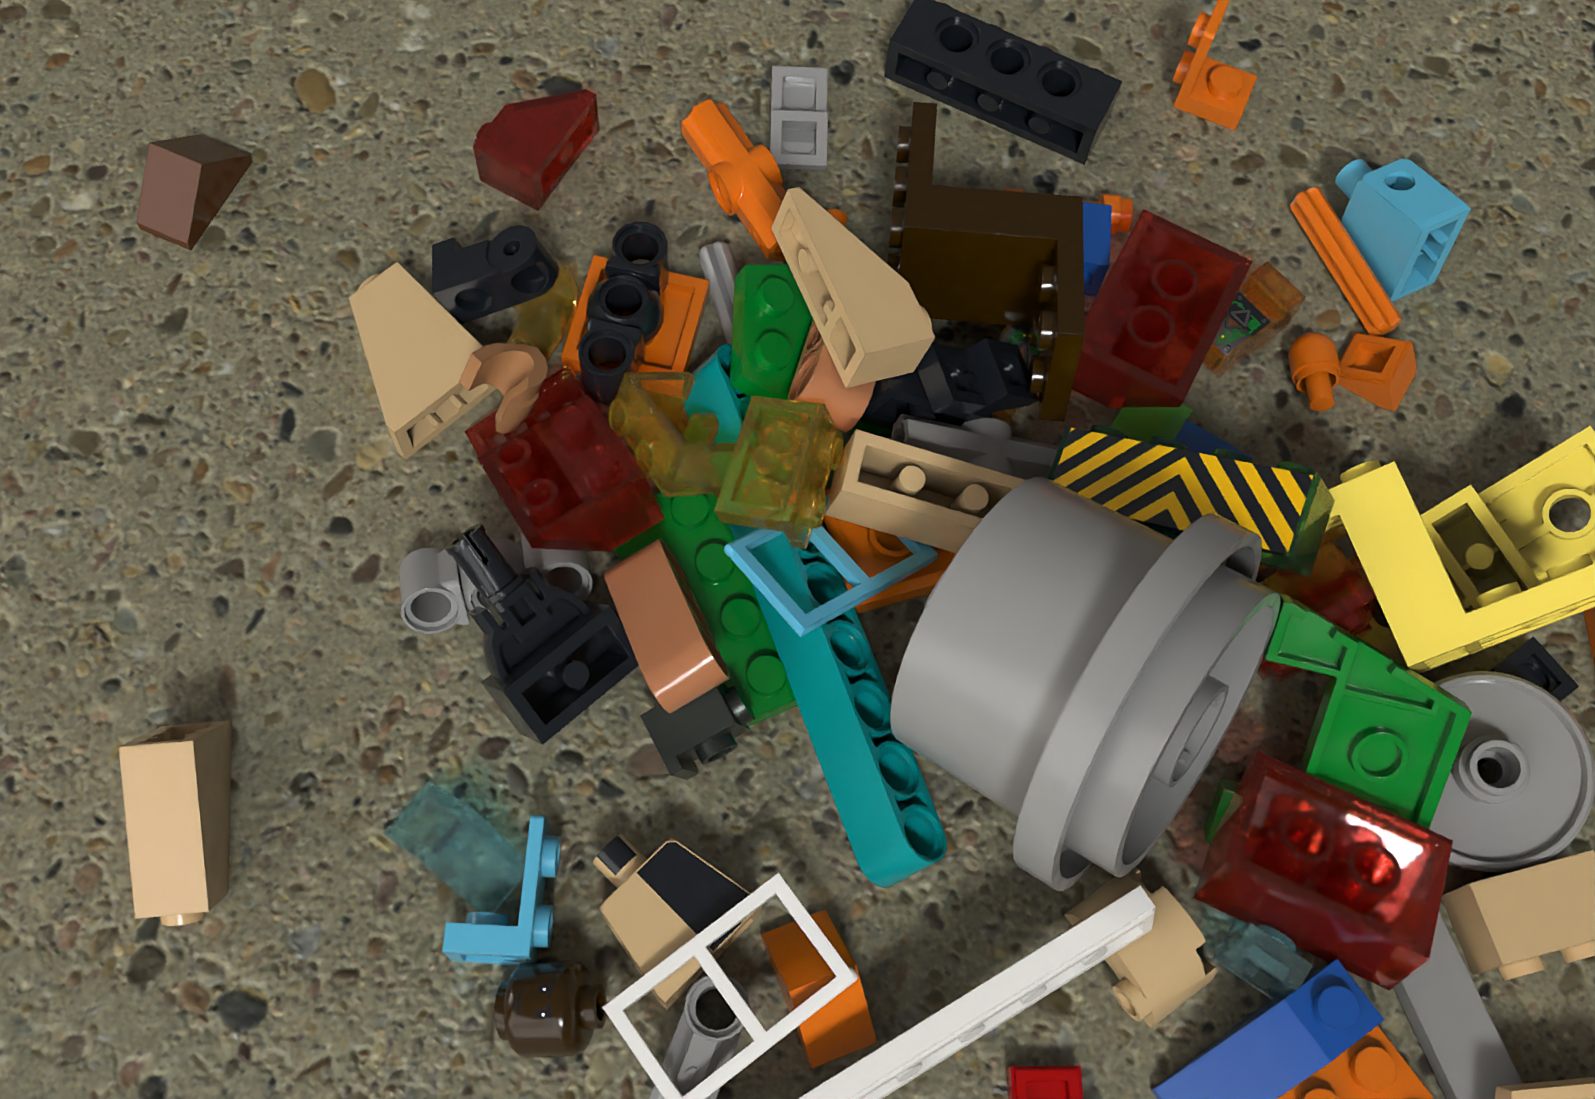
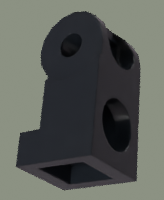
(491, 273)

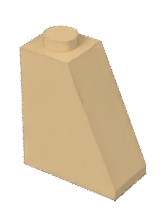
(414, 357)
(178, 819)

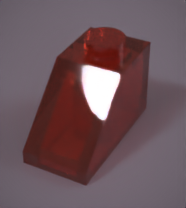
(535, 144)

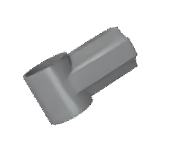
(695, 1049)

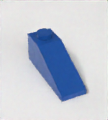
(1279, 1041)

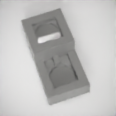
(799, 117)

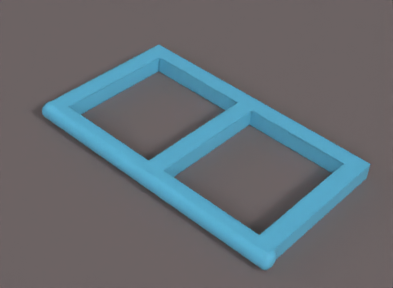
(862, 585)

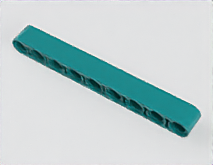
(836, 685)

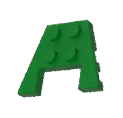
(771, 333)
(1377, 725)

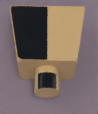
(664, 906)

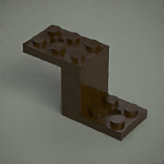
(992, 259)

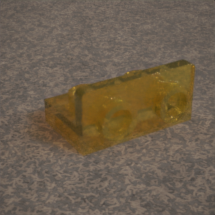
(781, 468)

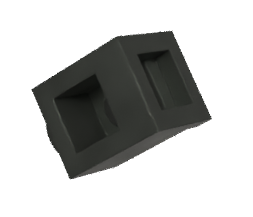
(699, 729)

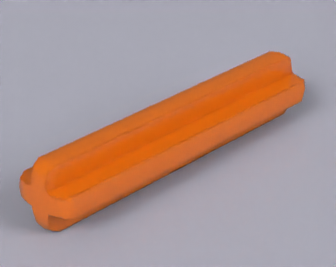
(1345, 262)

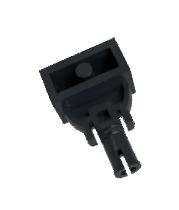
(549, 646)

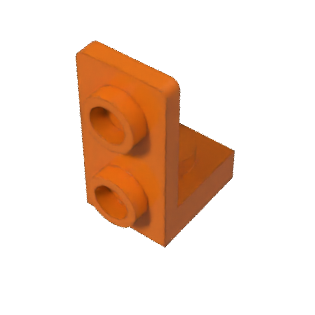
(1209, 86)

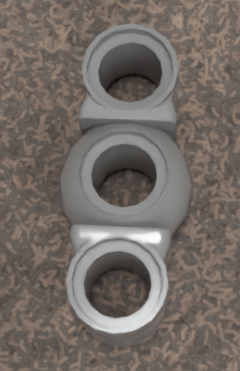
(440, 594)

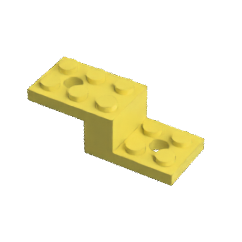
(1507, 529)

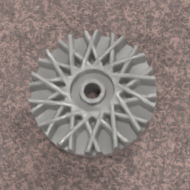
(1540, 780)

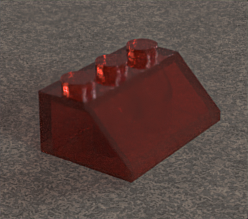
(1156, 316)
(1327, 872)

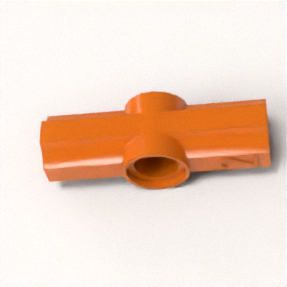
(740, 175)

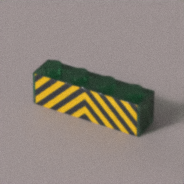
(1174, 487)

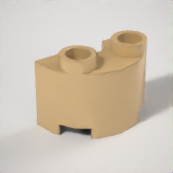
(1160, 966)

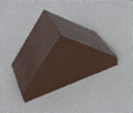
(187, 186)

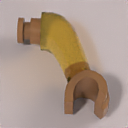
(521, 363)

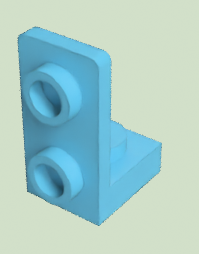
(488, 937)

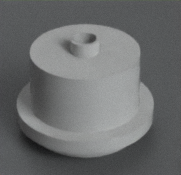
(1084, 671)

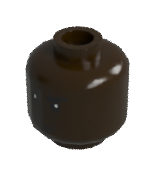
(549, 1009)

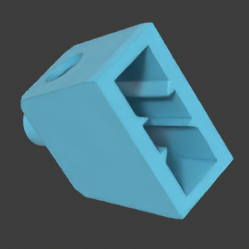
(1400, 222)

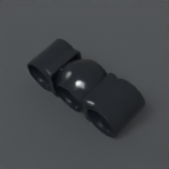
(625, 288)

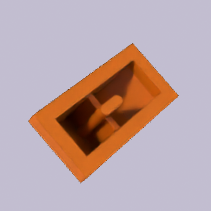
(801, 971)

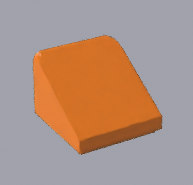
(1378, 369)

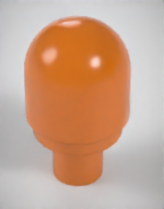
(1315, 368)

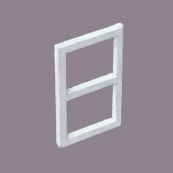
(698, 948)

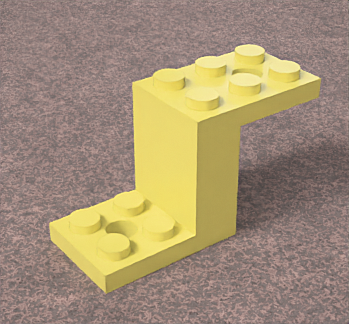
(1415, 587)

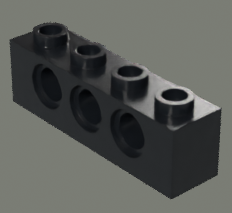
(1001, 78)

